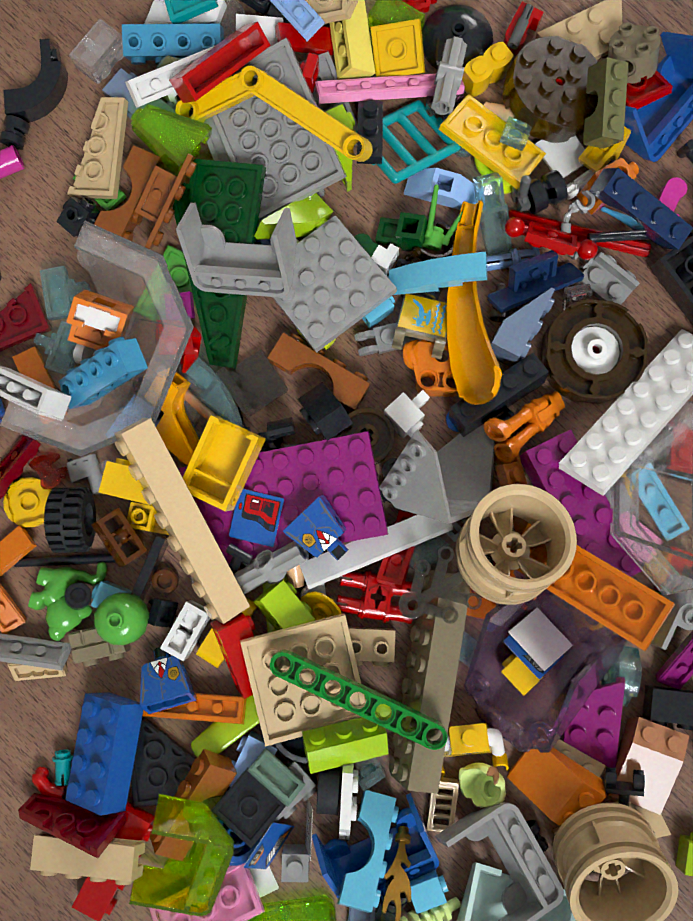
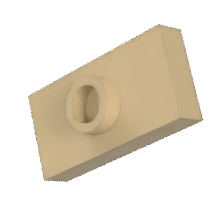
(26, 672)

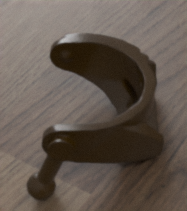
(423, 255)

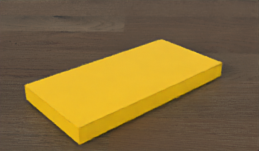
(479, 133)

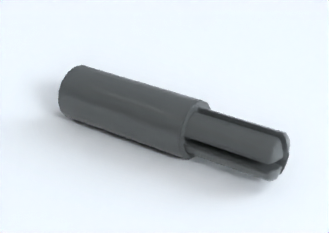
(520, 27)

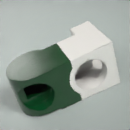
(382, 257)

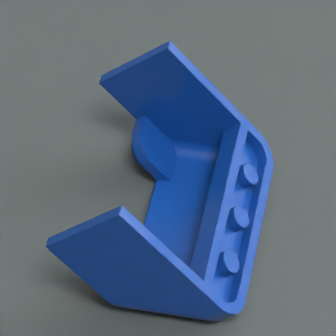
(662, 121)
(339, 858)

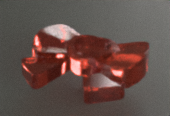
(49, 477)

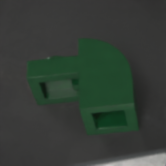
(402, 232)

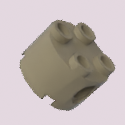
(638, 47)

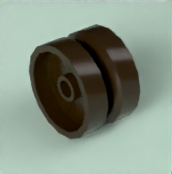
(379, 429)

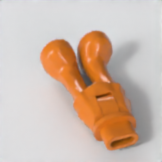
(535, 415)

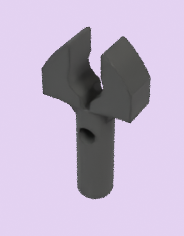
(520, 195)

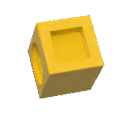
(519, 674)

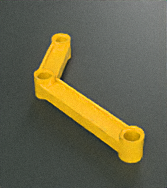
(294, 106)

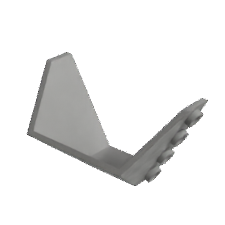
(442, 482)

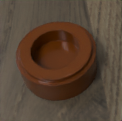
(165, 580)

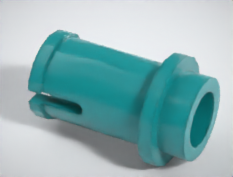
(62, 766)

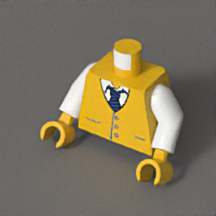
(475, 740)

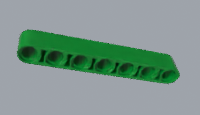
(367, 709)

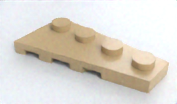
(101, 165)

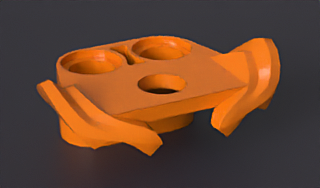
(418, 358)

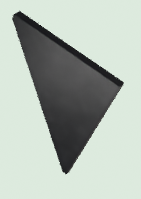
(158, 765)

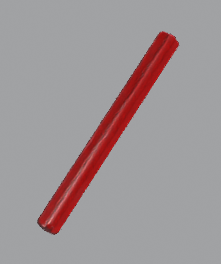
(633, 247)

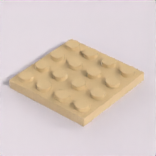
(284, 707)

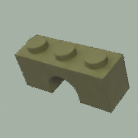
(608, 82)

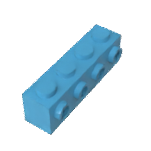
(157, 41)
(103, 372)

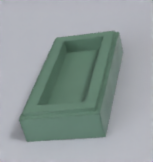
(276, 777)

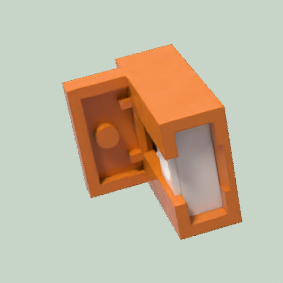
(97, 319)

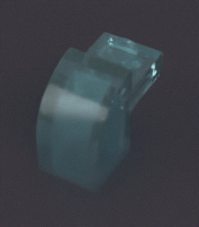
(628, 666)

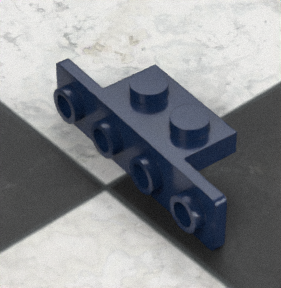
(532, 279)

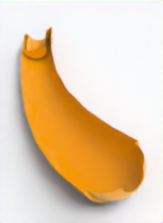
(470, 351)

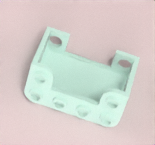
(484, 895)

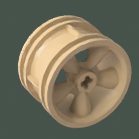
(549, 526)
(608, 841)

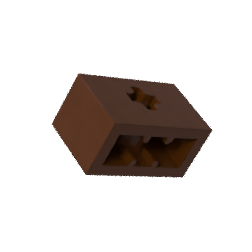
(119, 537)

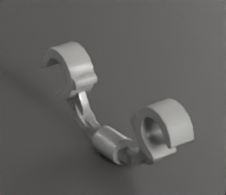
(573, 208)

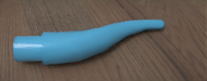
(627, 220)

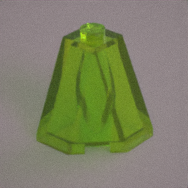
(170, 134)

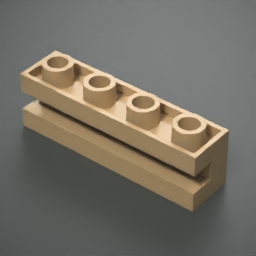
(116, 862)

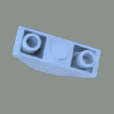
(452, 187)

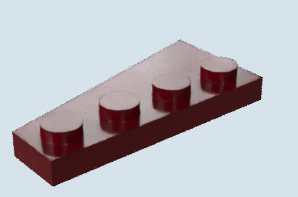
(72, 823)

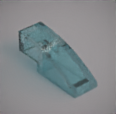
(494, 214)
(214, 393)

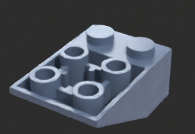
(512, 336)

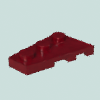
(22, 319)

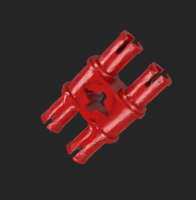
(365, 606)

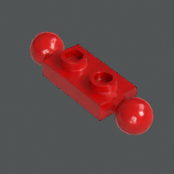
(550, 238)

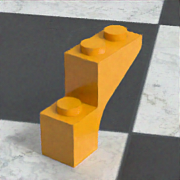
(175, 425)

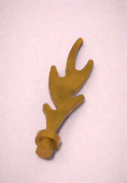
(400, 883)

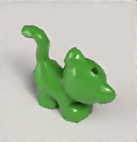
(55, 582)

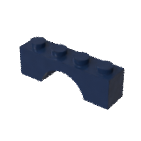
(625, 194)

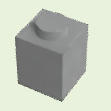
(295, 863)

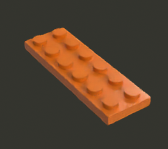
(609, 596)

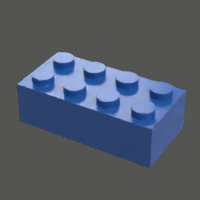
(104, 753)

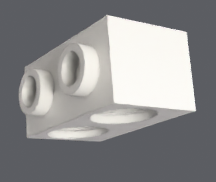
(186, 630)

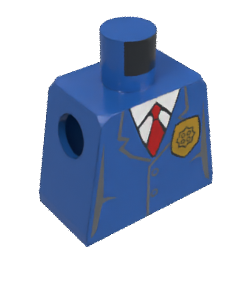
(318, 529)
(164, 683)

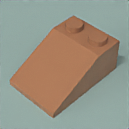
(658, 753)

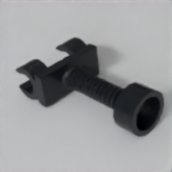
(623, 788)

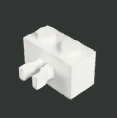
(405, 414)

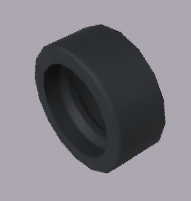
(328, 791)

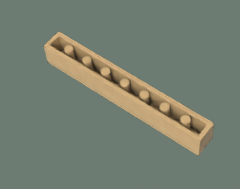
(181, 519)

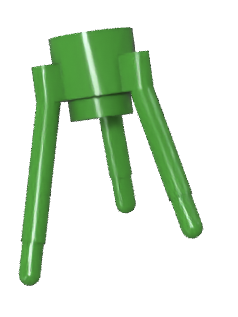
(434, 235)

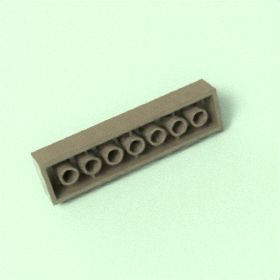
(429, 690)

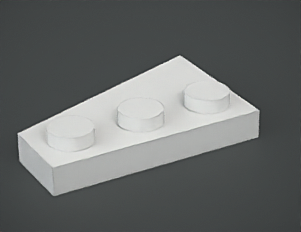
(159, 15)

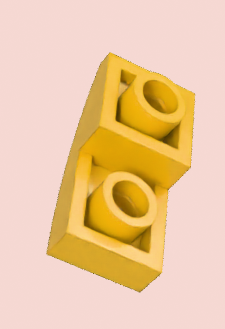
(142, 518)

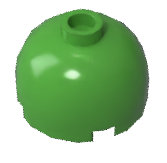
(121, 618)

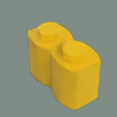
(487, 69)

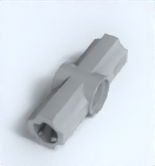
(449, 76)
(271, 566)

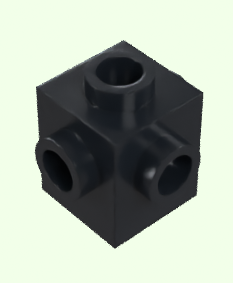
(75, 212)

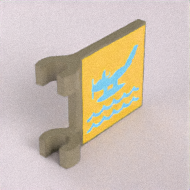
(423, 320)

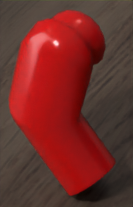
(44, 786)

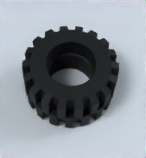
(69, 519)

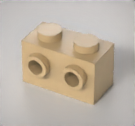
(373, 645)

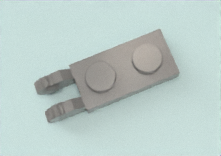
(384, 338)

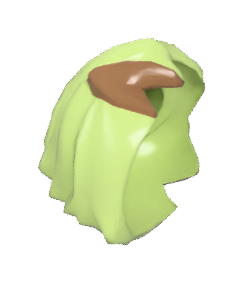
(482, 784)

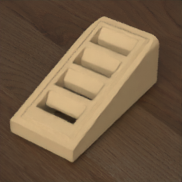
(448, 784)

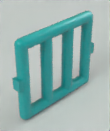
(413, 166)

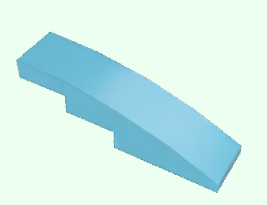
(439, 273)

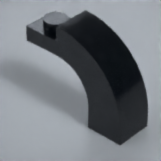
(44, 92)

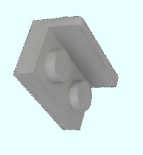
(609, 280)

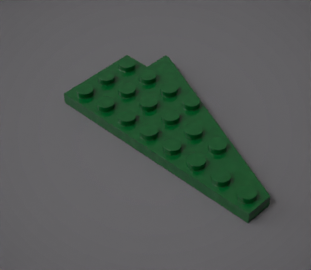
(229, 199)

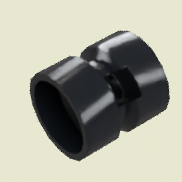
(548, 190)

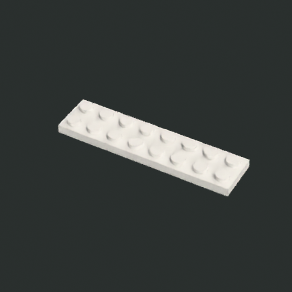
(634, 418)

